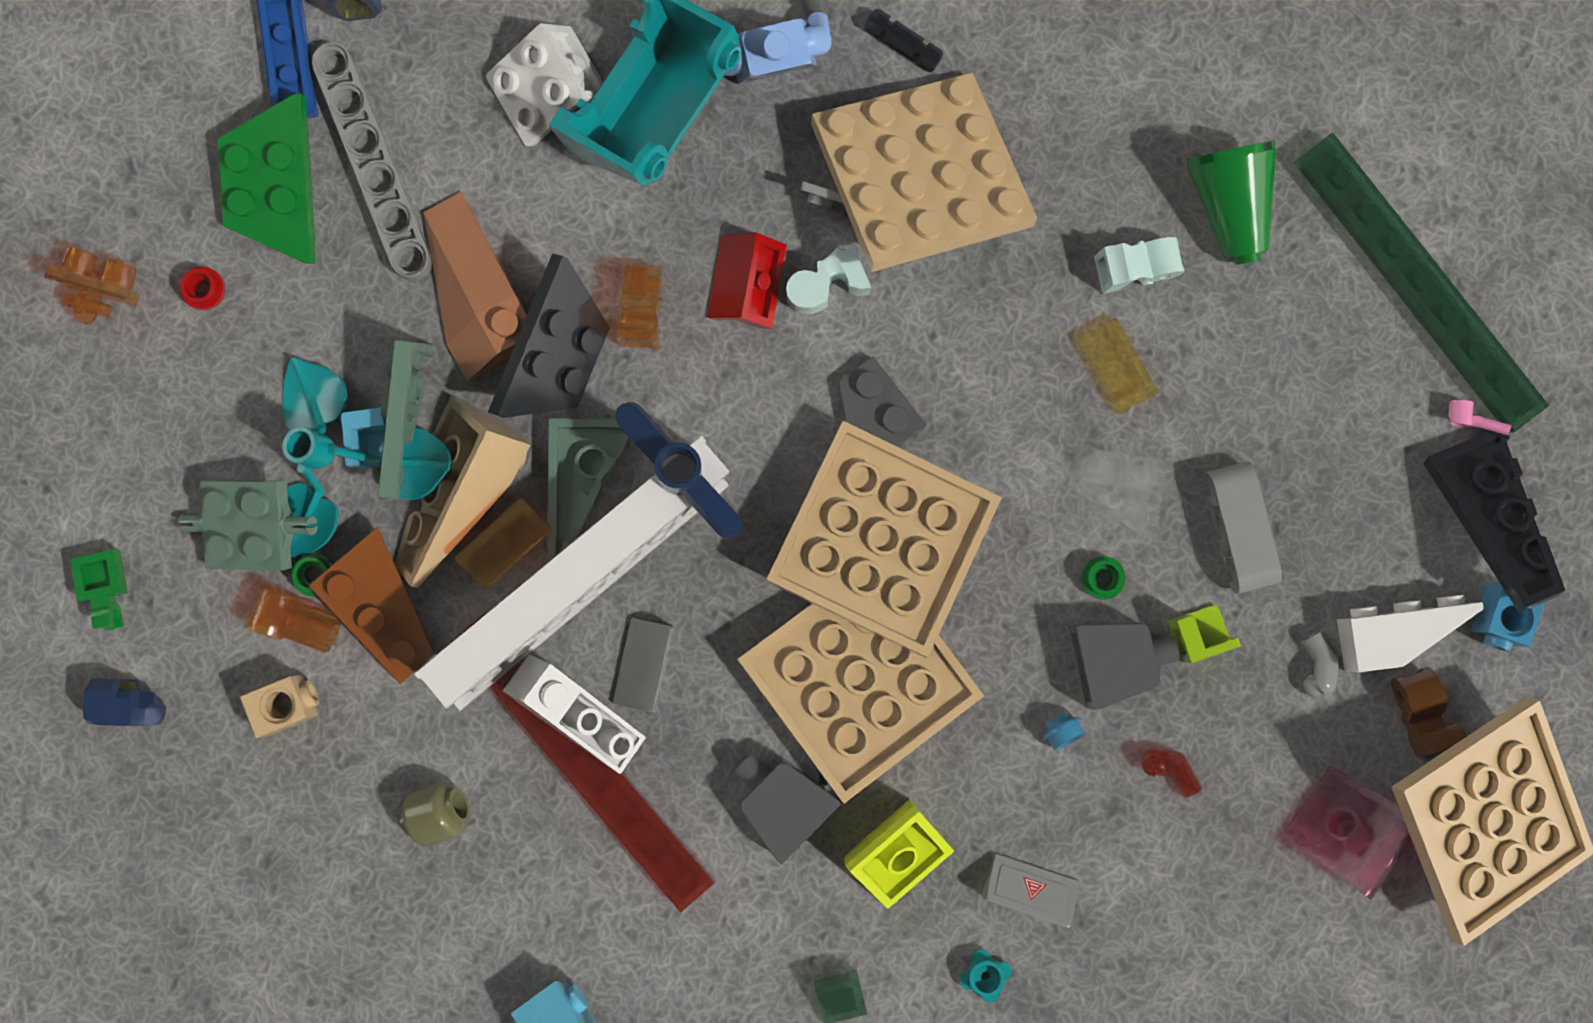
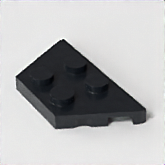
(553, 347)

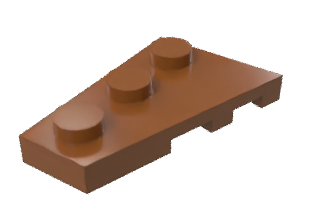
(375, 606)

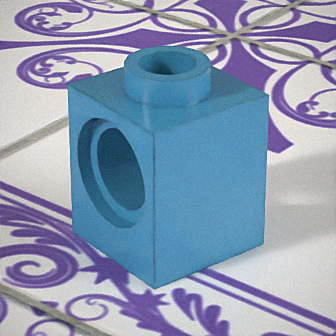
(1489, 624)

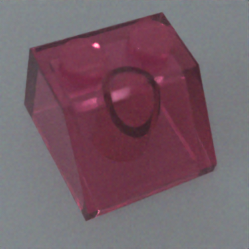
(1350, 831)

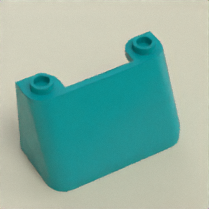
(651, 91)

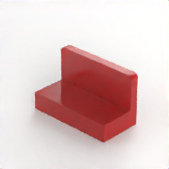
(747, 279)

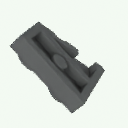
(877, 404)

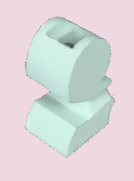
(1144, 262)
(810, 290)

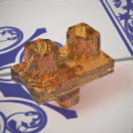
(77, 272)

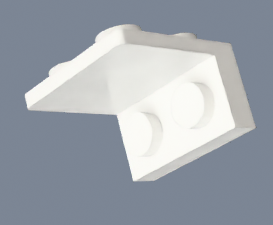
(541, 76)

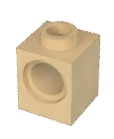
(263, 710)

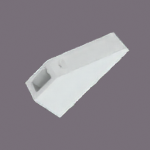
(1397, 637)
(574, 713)

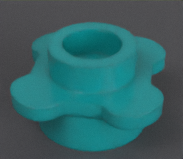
(988, 988)

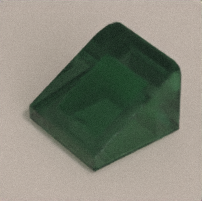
(840, 997)

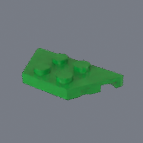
(269, 179)

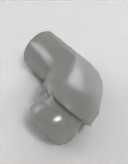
(1325, 666)

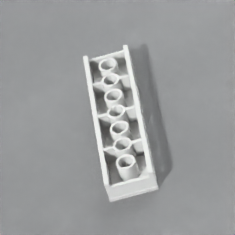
(573, 576)

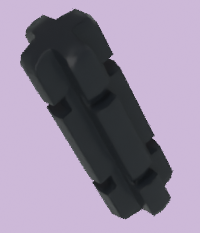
(903, 40)

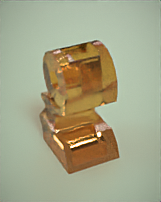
(640, 303)

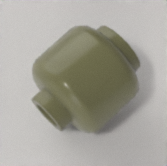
(434, 814)

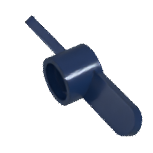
(697, 490)

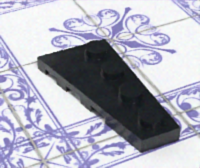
(1490, 502)

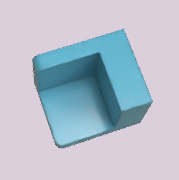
(363, 433)

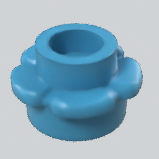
(1063, 731)

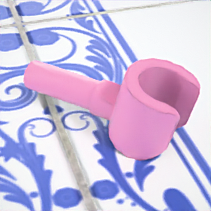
(1462, 416)

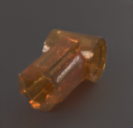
(286, 617)

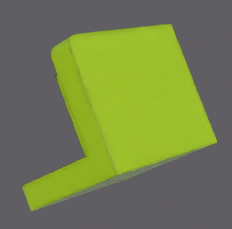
(1202, 634)

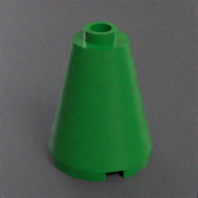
(1238, 197)

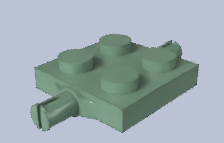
(246, 524)

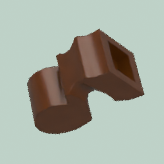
(1423, 704)

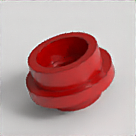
(190, 283)

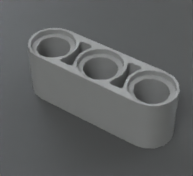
(1244, 527)

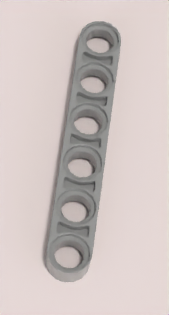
(369, 163)

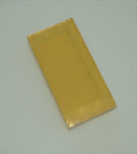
(1117, 366)

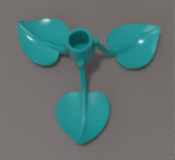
(316, 398)

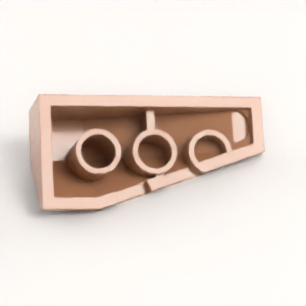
(474, 292)

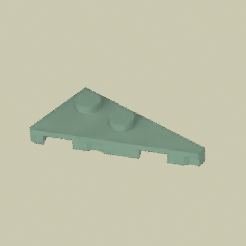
(400, 410)
(578, 467)

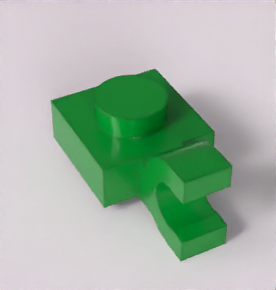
(98, 581)

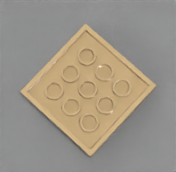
(922, 171)
(884, 539)
(855, 695)
(1494, 820)

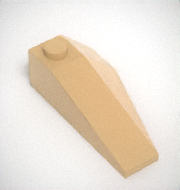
(482, 467)

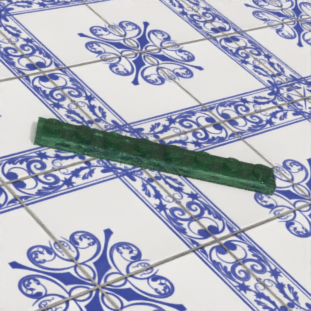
(1421, 283)

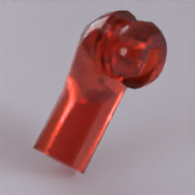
(1172, 765)

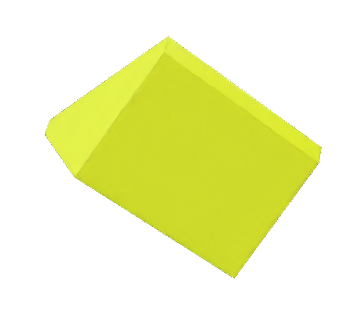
(897, 854)

